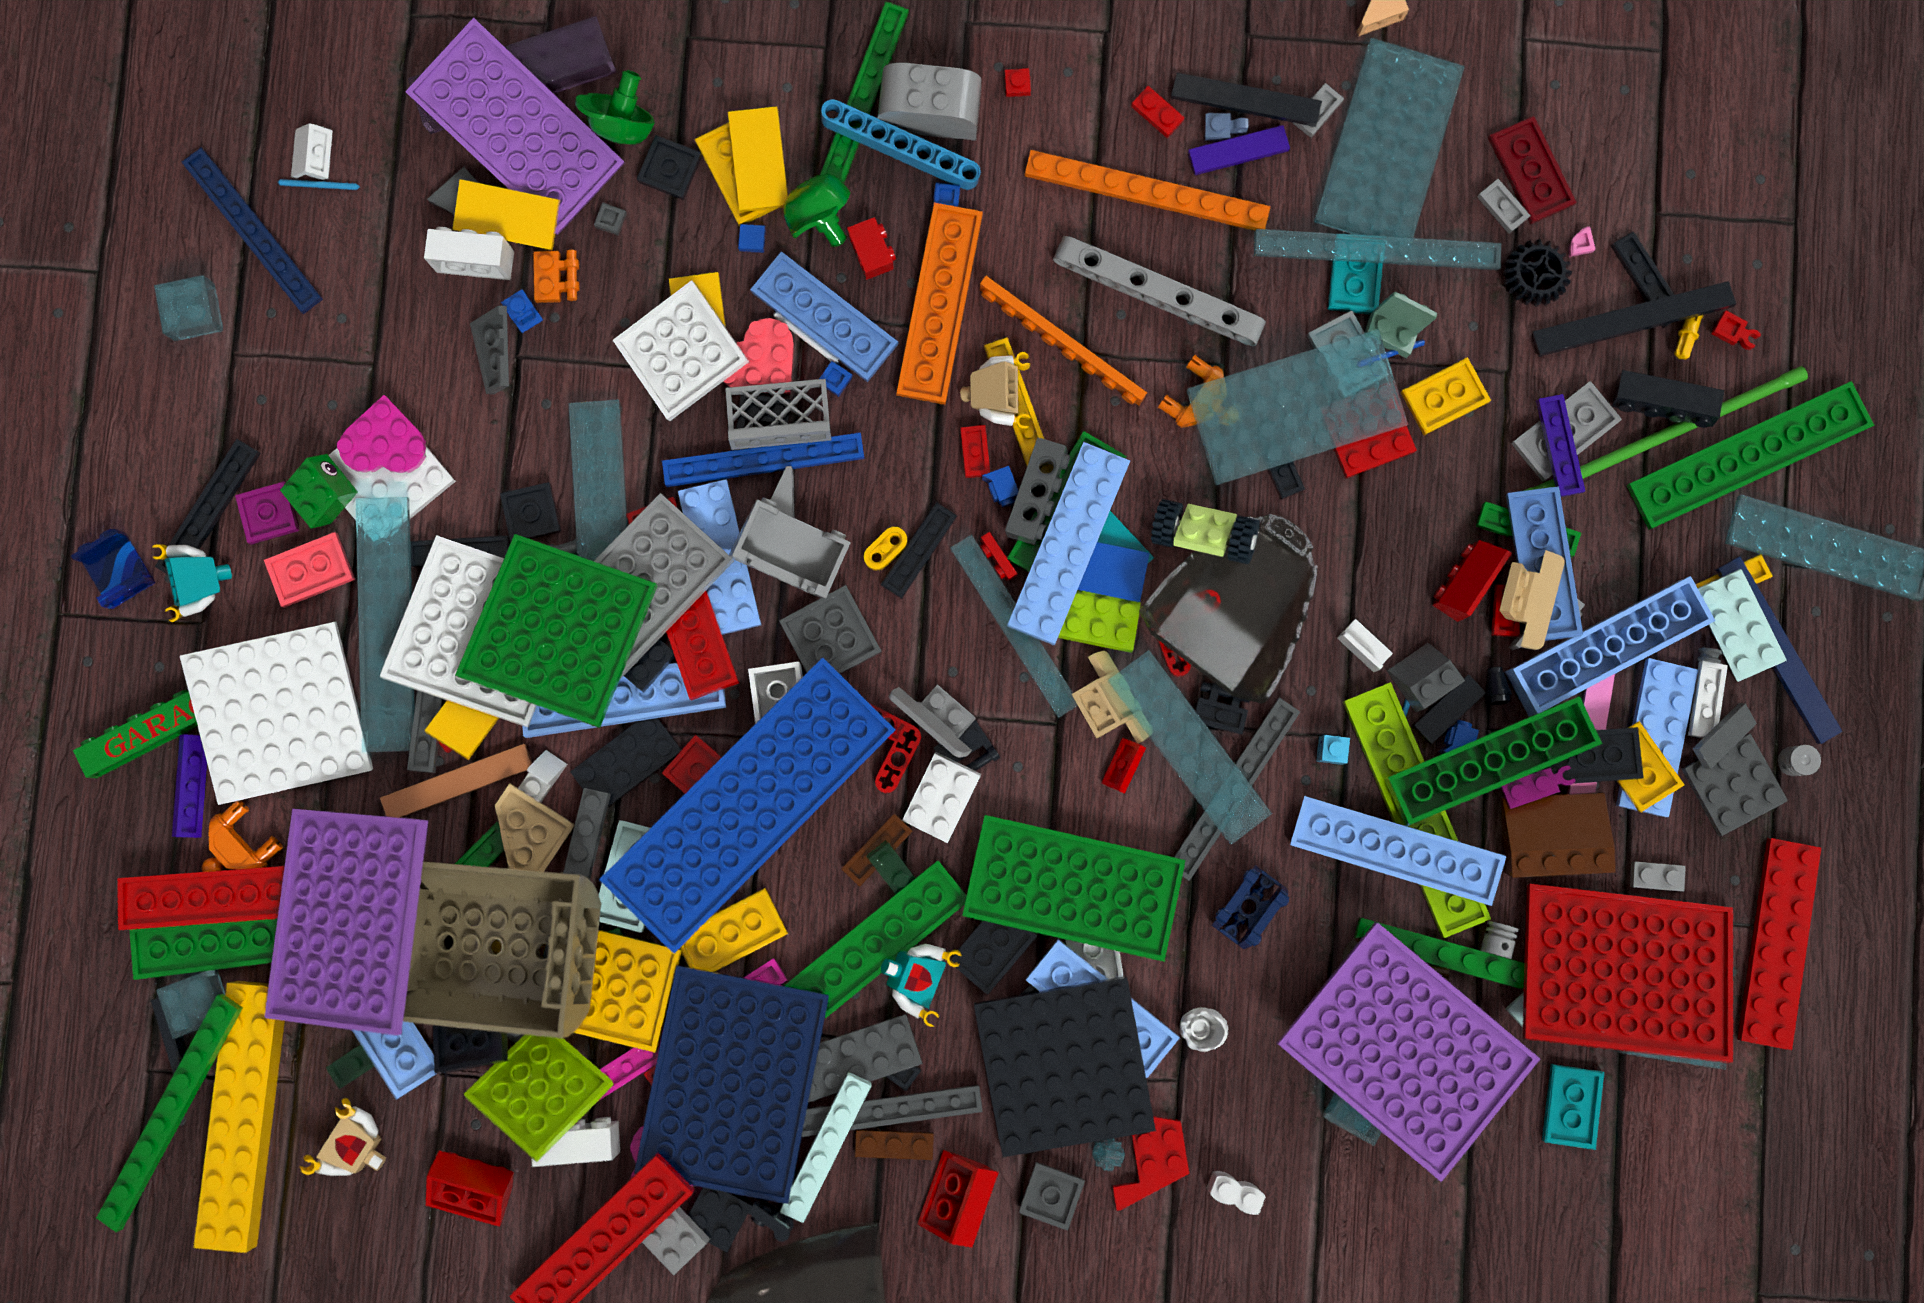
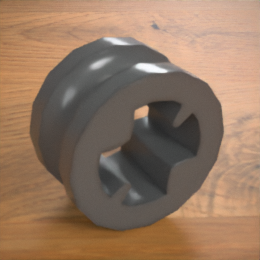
(1709, 655)

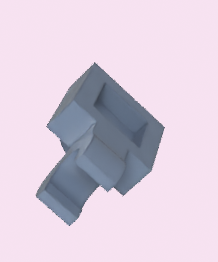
(1219, 127)

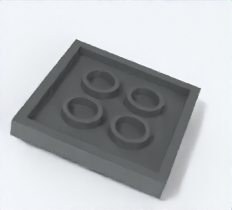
(832, 631)
(1736, 787)

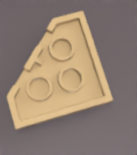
(529, 830)

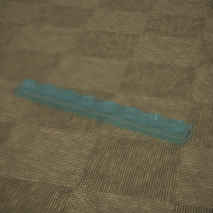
(1001, 607)

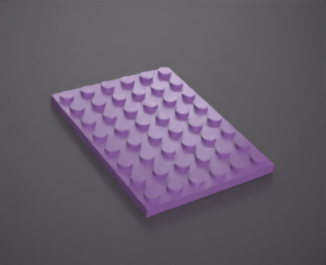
(346, 921)
(1408, 1051)

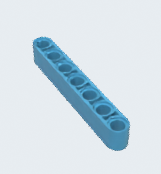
(892, 135)

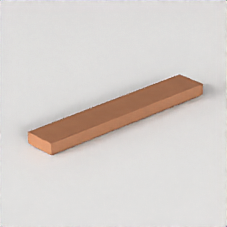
(457, 782)

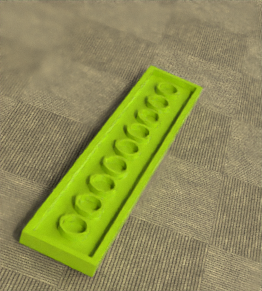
(1390, 750)

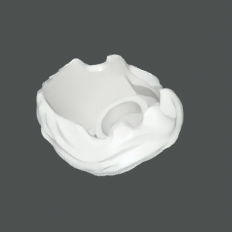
(1203, 1029)

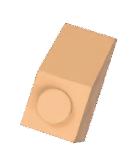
(1381, 14)

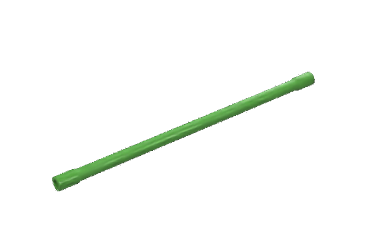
(1783, 381)

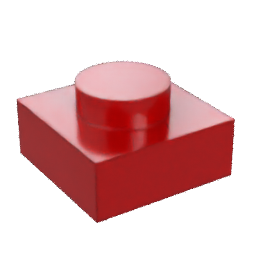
(1017, 82)

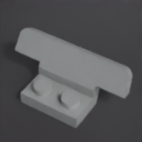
(939, 716)

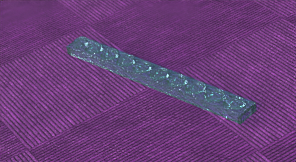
(1377, 249)

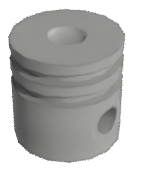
(1799, 760)
(1499, 939)

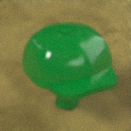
(617, 115)
(817, 205)

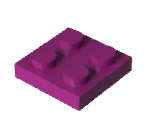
(266, 514)

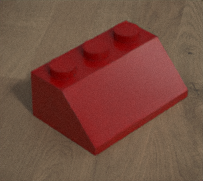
(1470, 579)
(469, 1188)
(957, 1199)

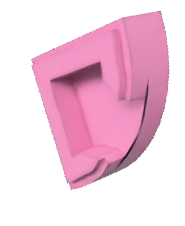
(1581, 243)

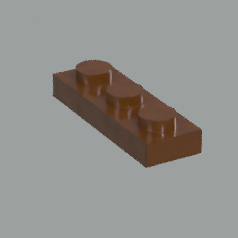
(859, 866)
(894, 1144)

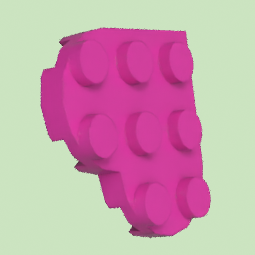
(381, 440)

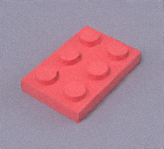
(309, 569)

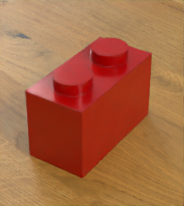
(871, 248)

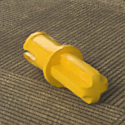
(1687, 336)

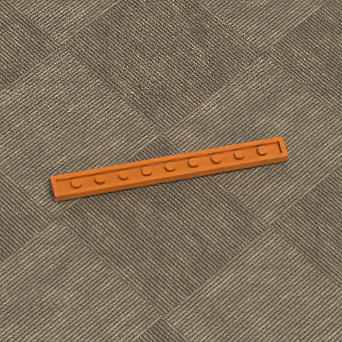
(1147, 191)

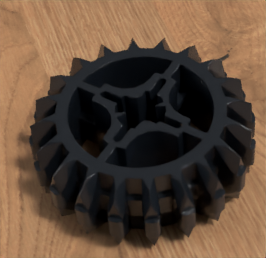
(1557, 276)

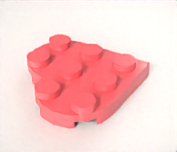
(770, 355)

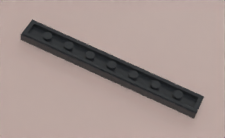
(1633, 319)

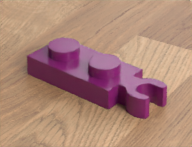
(1534, 786)

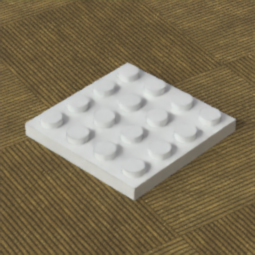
(680, 350)
(419, 486)

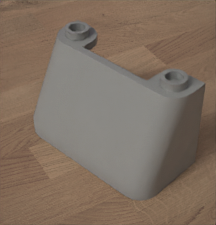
(789, 549)

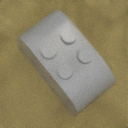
(930, 100)

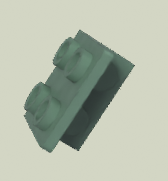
(1400, 322)

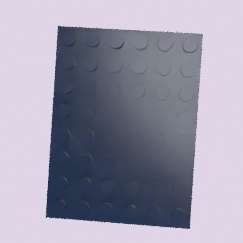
(733, 1082)

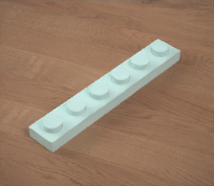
(826, 1146)

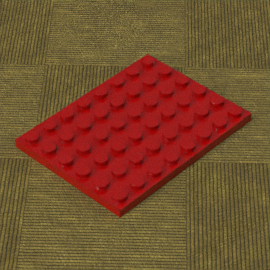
(1628, 973)

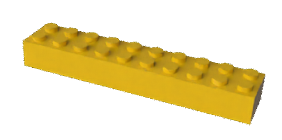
(240, 1125)

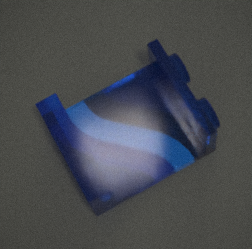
(114, 567)

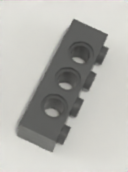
(1043, 453)

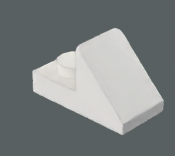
(542, 775)

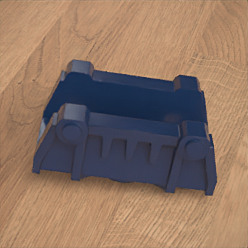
(1263, 911)

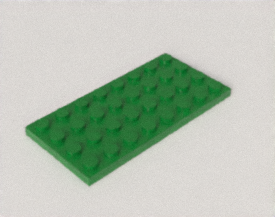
(1074, 888)

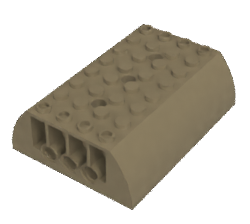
(517, 986)

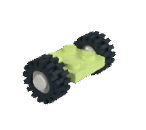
(1205, 530)

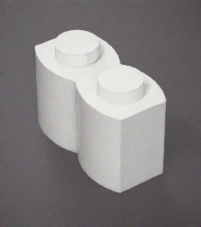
(1241, 1193)

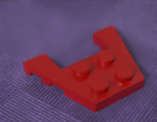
(1159, 1162)

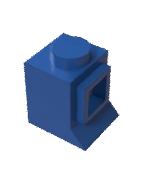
(522, 311)
(1002, 486)
(1459, 735)

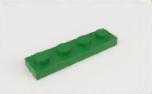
(1497, 520)

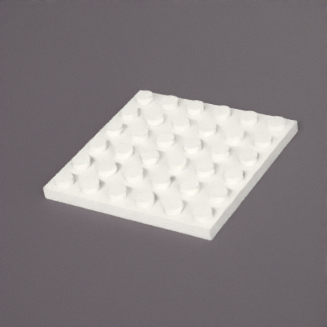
(440, 627)
(276, 712)

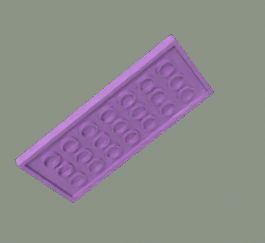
(514, 122)

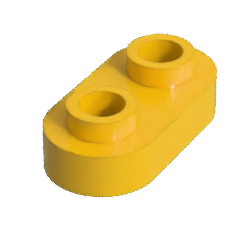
(885, 548)

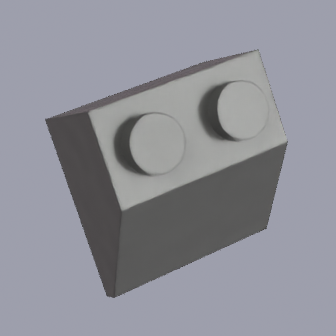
(1425, 677)

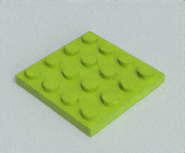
(538, 1092)

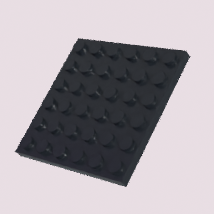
(1064, 1066)

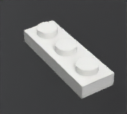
(1707, 698)

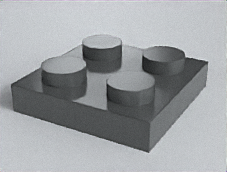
(1051, 1196)

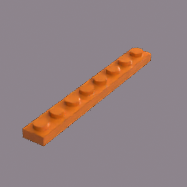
(1054, 336)

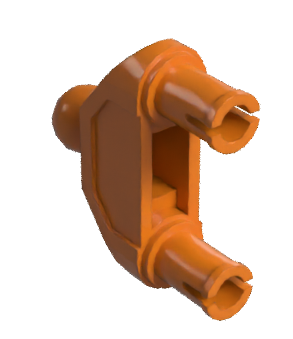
(1184, 415)
(231, 848)

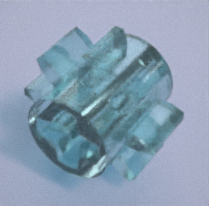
(1108, 1154)

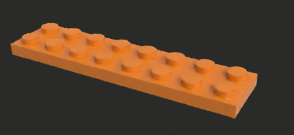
(939, 303)

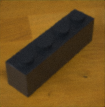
(1667, 399)

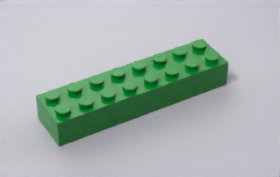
(1492, 761)

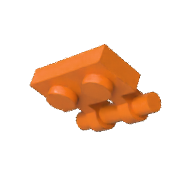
(548, 276)

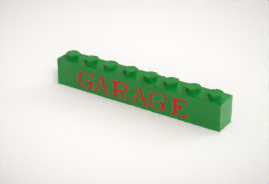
(136, 736)

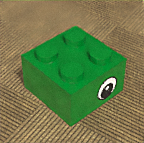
(318, 490)

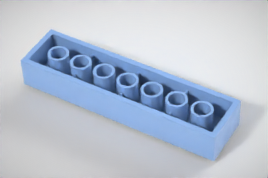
(1610, 646)

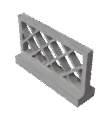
(778, 434)

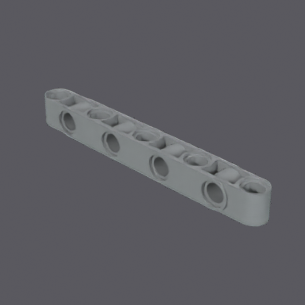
(1159, 291)

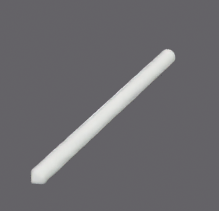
(807, 339)

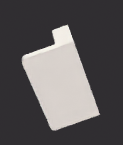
(311, 152)
(1364, 645)

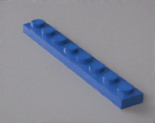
(761, 460)

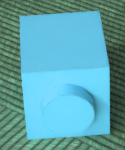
(1333, 749)

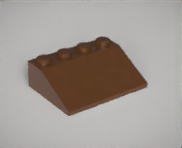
(1558, 836)

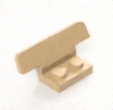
(1531, 598)
(1101, 703)

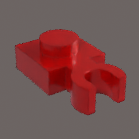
(1732, 329)

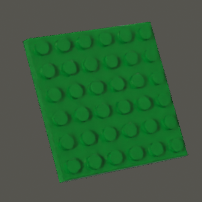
(556, 630)

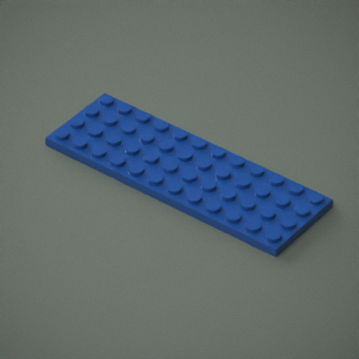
(747, 805)

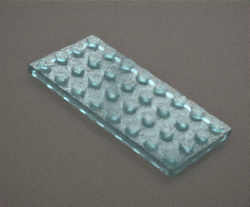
(1389, 142)
(1297, 407)

